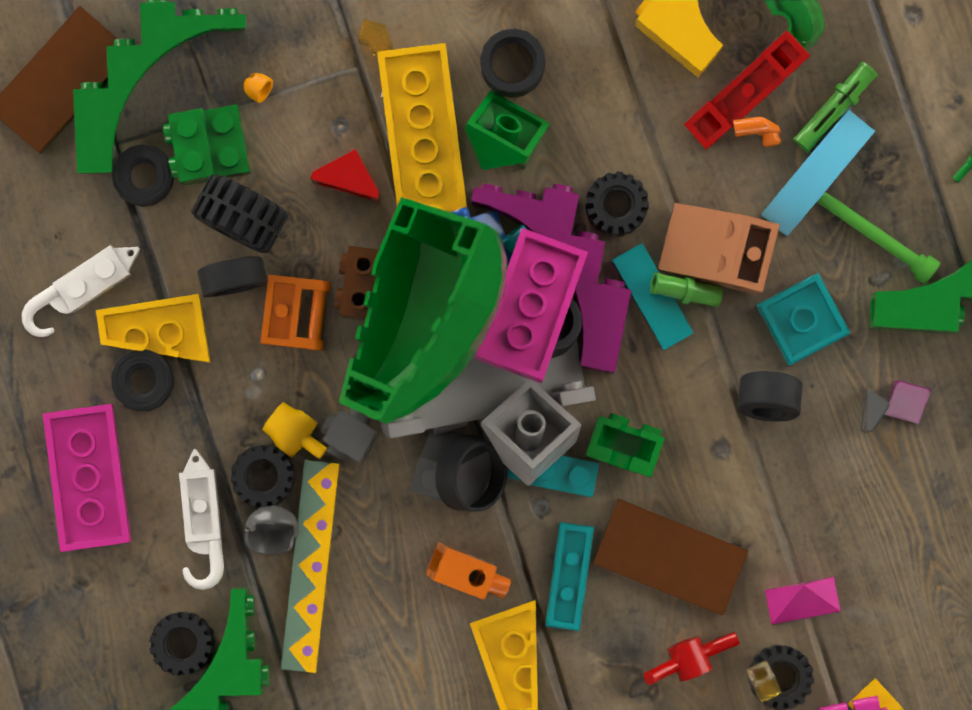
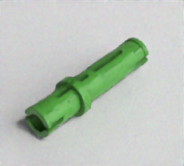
(862, 77)

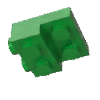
(206, 144)

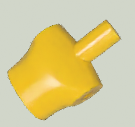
(292, 430)

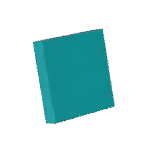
(803, 319)

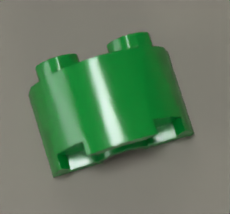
(803, 18)
(626, 446)

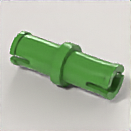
(686, 290)

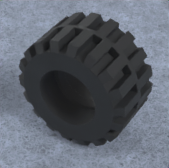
(239, 213)

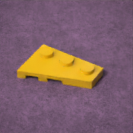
(163, 326)
(510, 655)

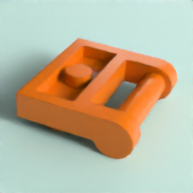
(283, 312)

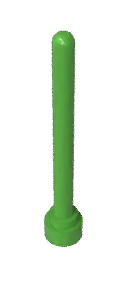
(921, 266)

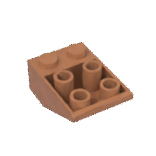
(719, 248)

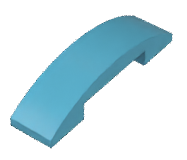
(818, 172)

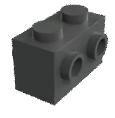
(349, 435)

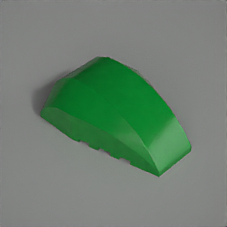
(427, 310)

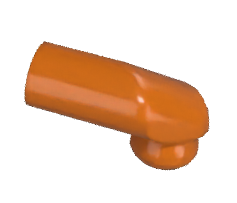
(759, 126)

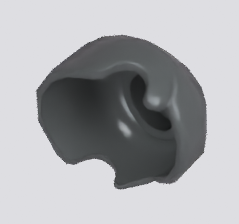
(271, 530)

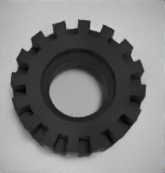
(617, 225)
(802, 675)

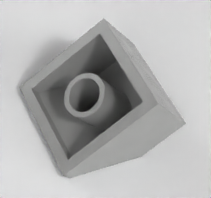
(530, 431)

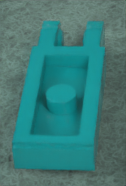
(568, 476)

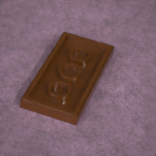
(40, 97)
(670, 557)

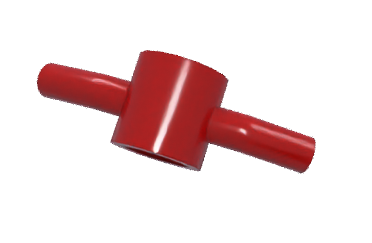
(690, 658)

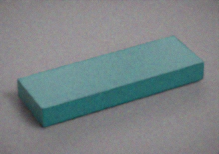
(659, 311)
(569, 576)

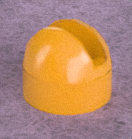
(258, 86)

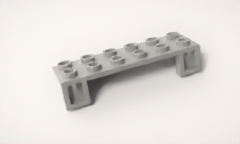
(485, 387)

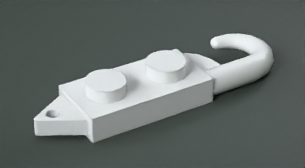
(81, 285)
(202, 518)

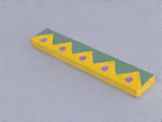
(310, 566)

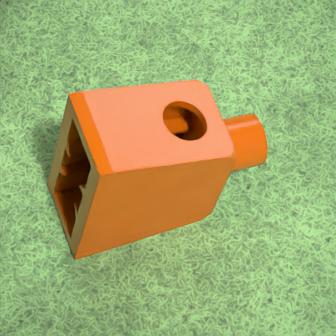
(453, 570)

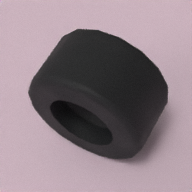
(770, 396)

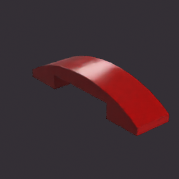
(747, 90)

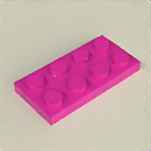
(532, 305)
(87, 477)

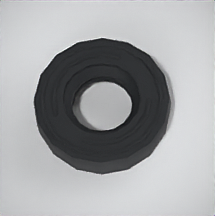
(122, 171)
(121, 380)

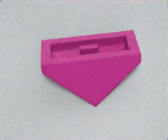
(802, 600)

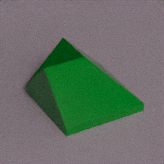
(504, 133)

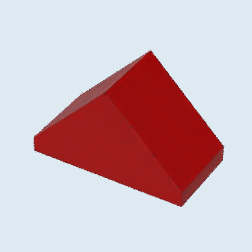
(347, 176)

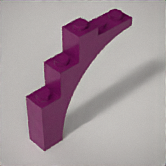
(601, 305)

